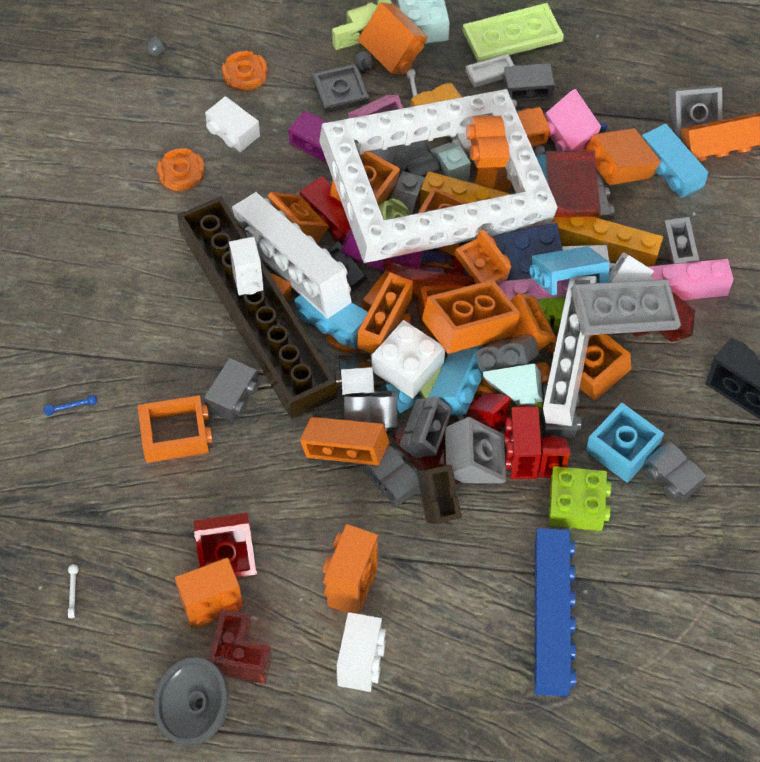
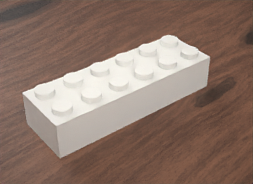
(294, 255)

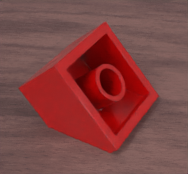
(226, 538)

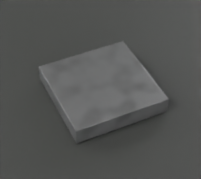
(340, 88)

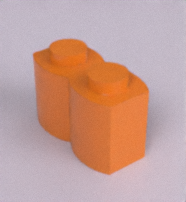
(488, 141)

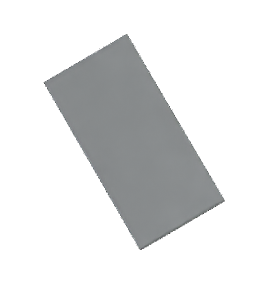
(625, 307)

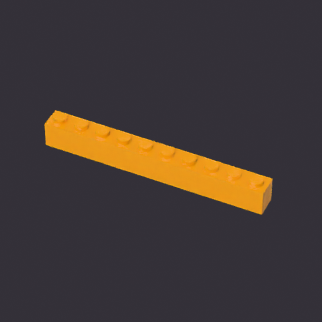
(572, 230)

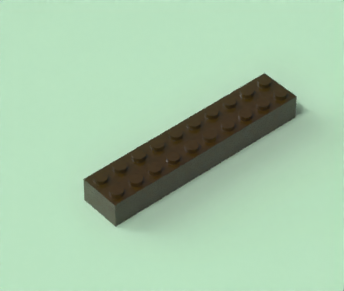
(262, 317)

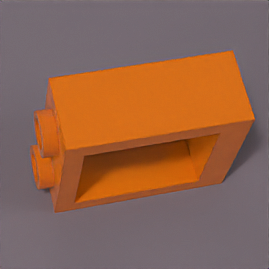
(179, 447)

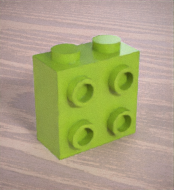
(579, 498)

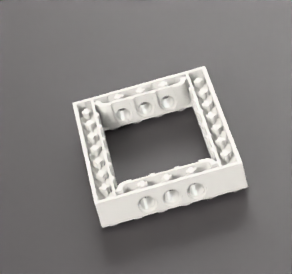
(382, 239)

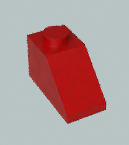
(490, 410)
(554, 452)

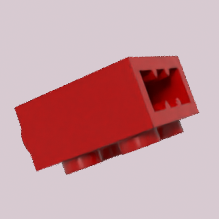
(523, 442)

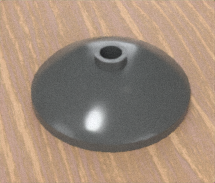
(180, 699)

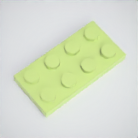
(512, 32)

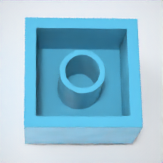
(624, 442)

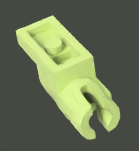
(357, 20)

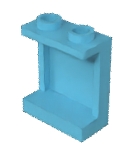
(567, 264)

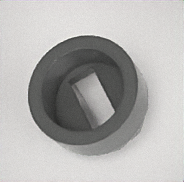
(154, 46)
(364, 61)

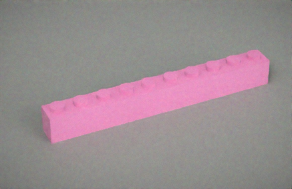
(686, 280)

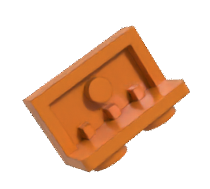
(484, 259)

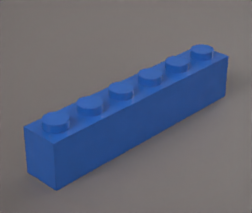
(552, 613)

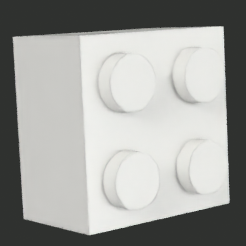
(408, 359)
(361, 652)

